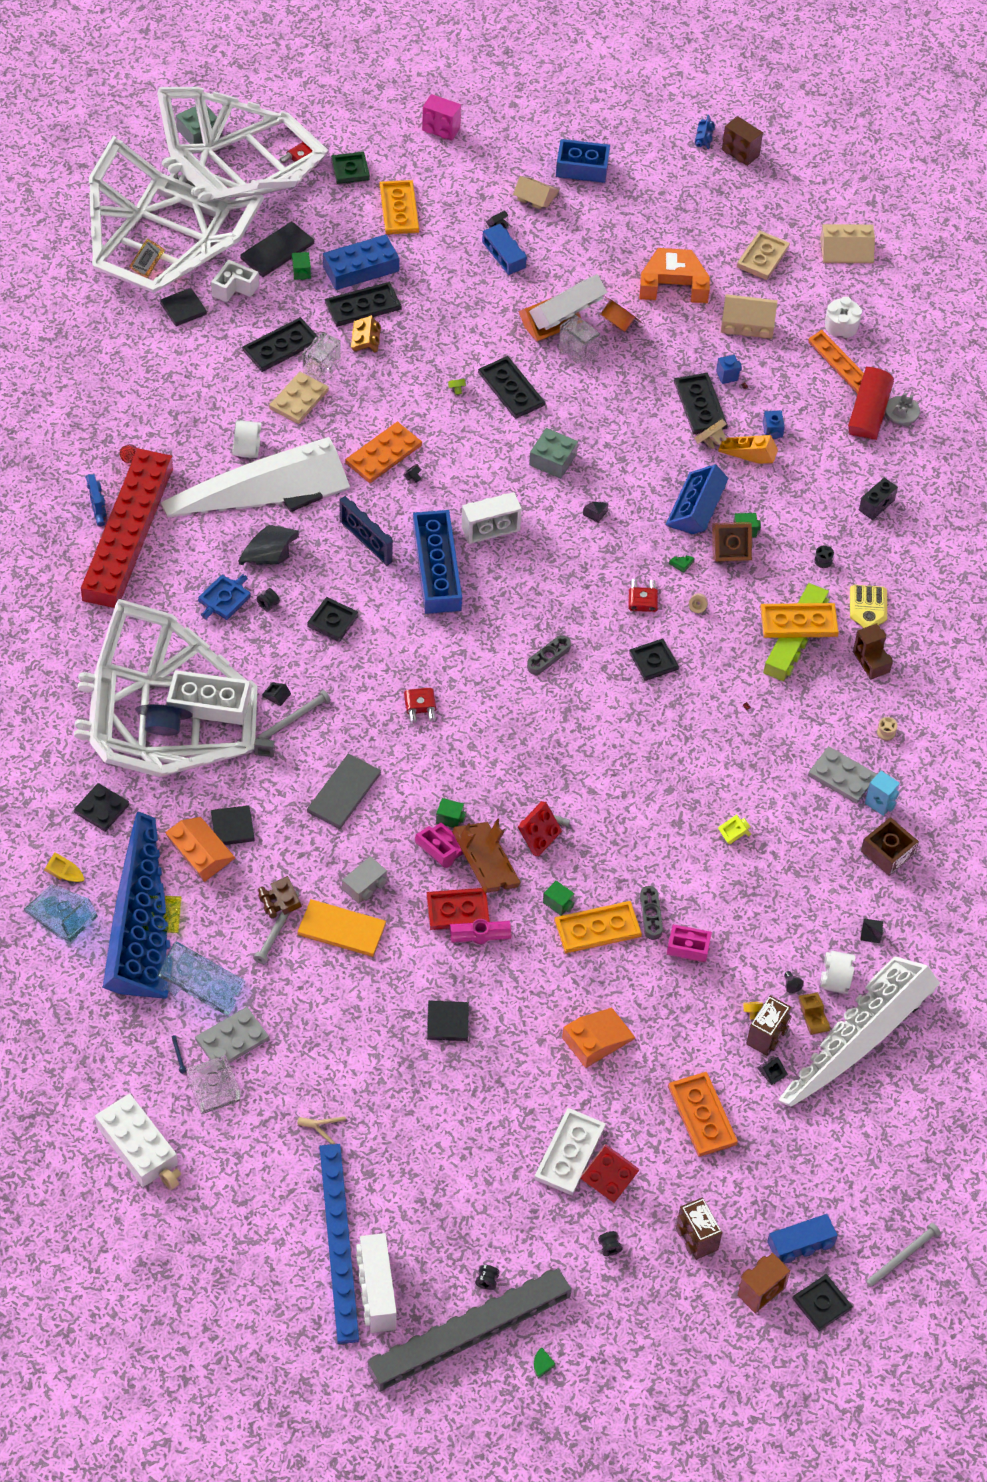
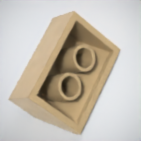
(847, 243)
(749, 316)

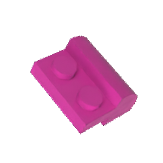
(439, 844)
(689, 943)

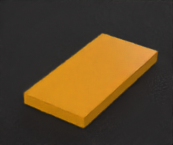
(399, 207)
(799, 620)
(597, 927)
(341, 928)

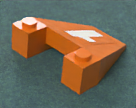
(678, 268)

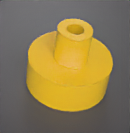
(753, 1008)

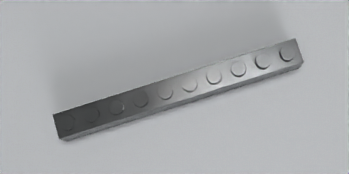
(468, 1329)

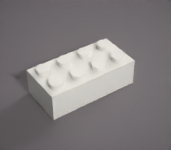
(568, 303)
(210, 696)
(136, 1140)
(376, 1283)

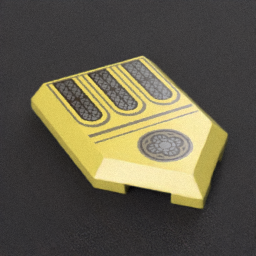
(868, 604)

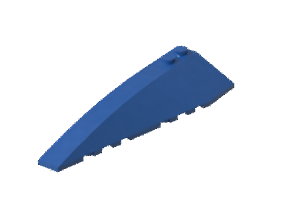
(133, 953)

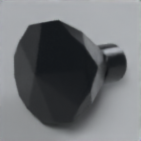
(793, 983)

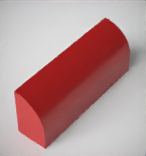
(871, 403)

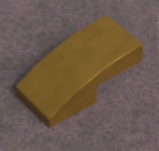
(813, 1013)

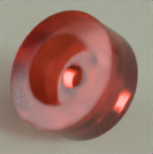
(127, 453)

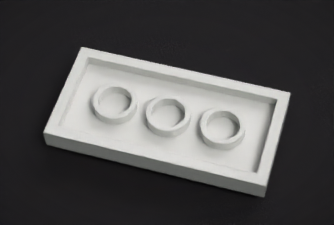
(570, 1151)

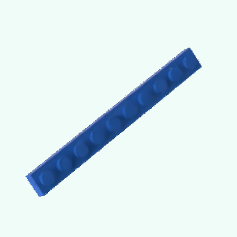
(339, 1244)

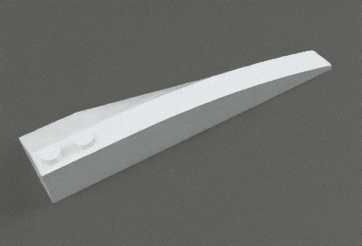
(265, 481)
(890, 999)

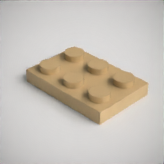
(763, 255)
(299, 397)

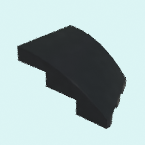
(269, 546)

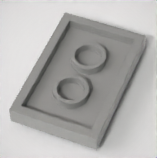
(842, 774)
(232, 1036)

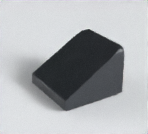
(277, 693)
(773, 1070)

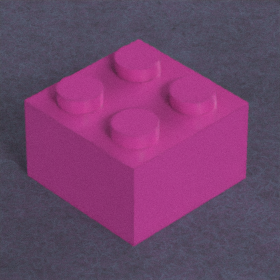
(441, 117)

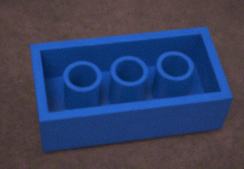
(361, 262)

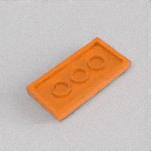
(383, 452)
(702, 1114)

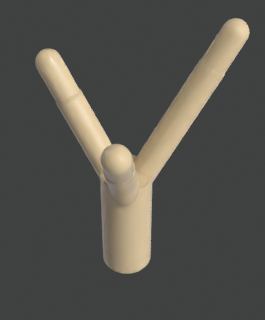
(315, 1124)

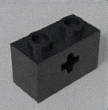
(878, 498)

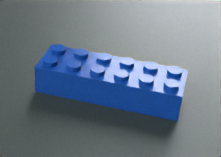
(437, 561)

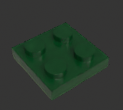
(350, 167)

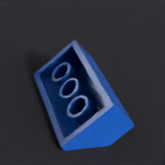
(698, 500)

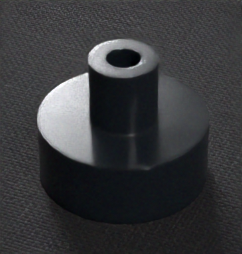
(413, 472)

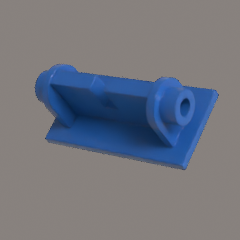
(705, 131)

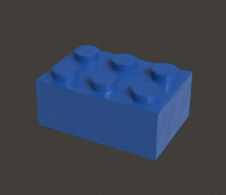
(582, 160)

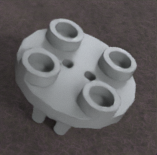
(902, 410)

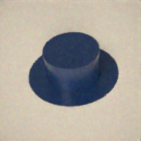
(163, 718)

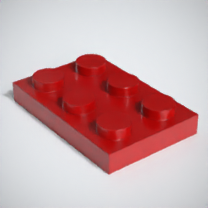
(456, 907)

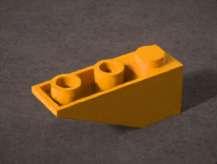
(751, 448)

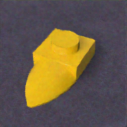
(63, 869)

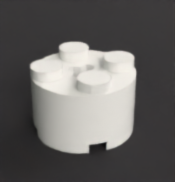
(843, 317)
(246, 439)
(838, 972)

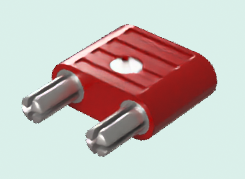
(296, 153)
(643, 598)
(420, 701)

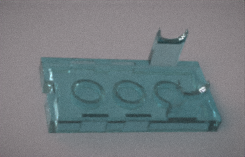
(200, 978)

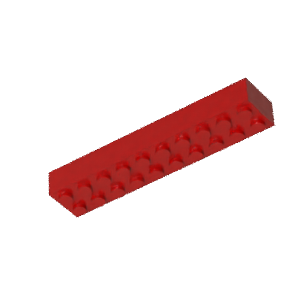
(127, 528)

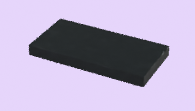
(277, 249)
(363, 303)
(280, 344)
(511, 387)
(699, 401)

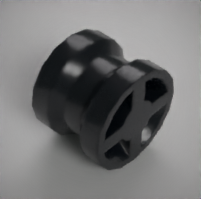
(825, 552)
(268, 599)
(610, 1243)
(487, 1277)

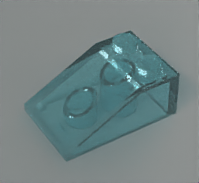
(62, 912)

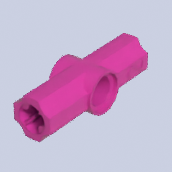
(492, 931)

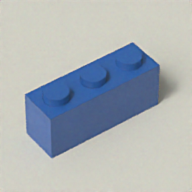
(504, 249)
(803, 1238)

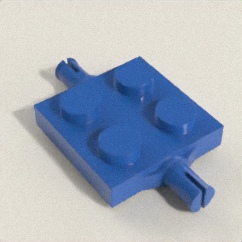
(97, 499)
(224, 597)

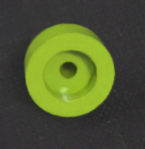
(457, 384)

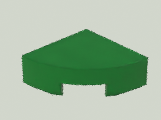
(681, 563)
(542, 1363)

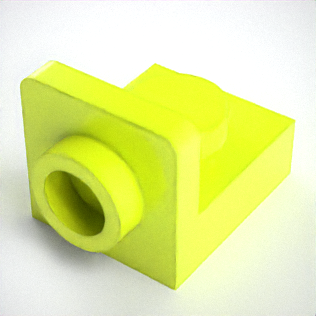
(734, 829)

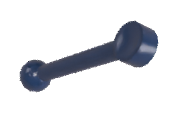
(182, 1069)

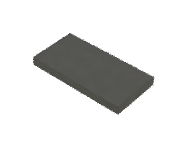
(343, 791)

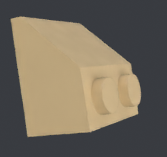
(535, 192)

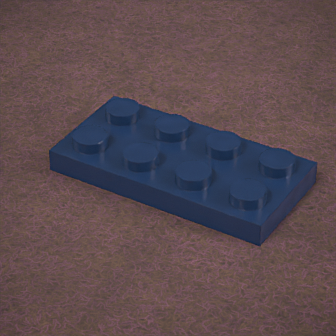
(366, 530)

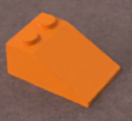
(596, 1036)

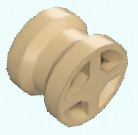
(887, 724)

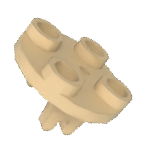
(712, 434)

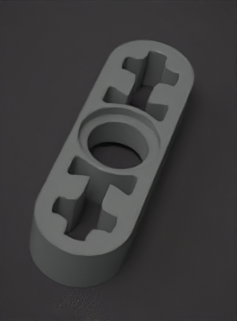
(550, 647)
(654, 905)

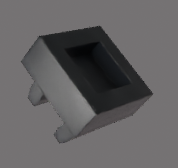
(498, 219)

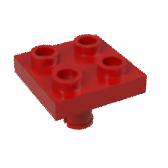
(539, 828)
(609, 1173)

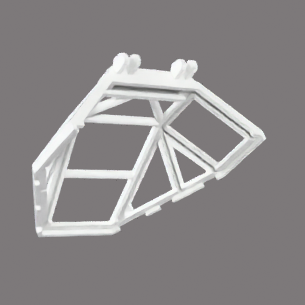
(213, 187)
(177, 192)
(103, 699)

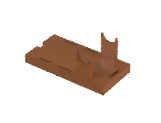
(486, 855)

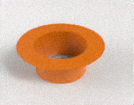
(617, 315)

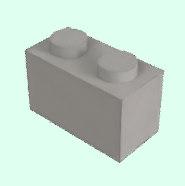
(364, 880)

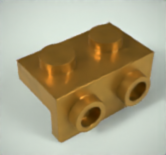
(366, 334)

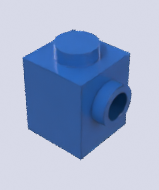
(728, 369)
(773, 423)

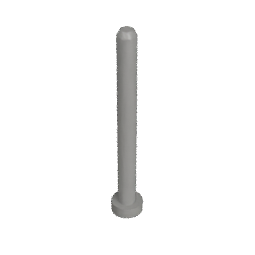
(323, 697)
(261, 957)
(932, 1231)

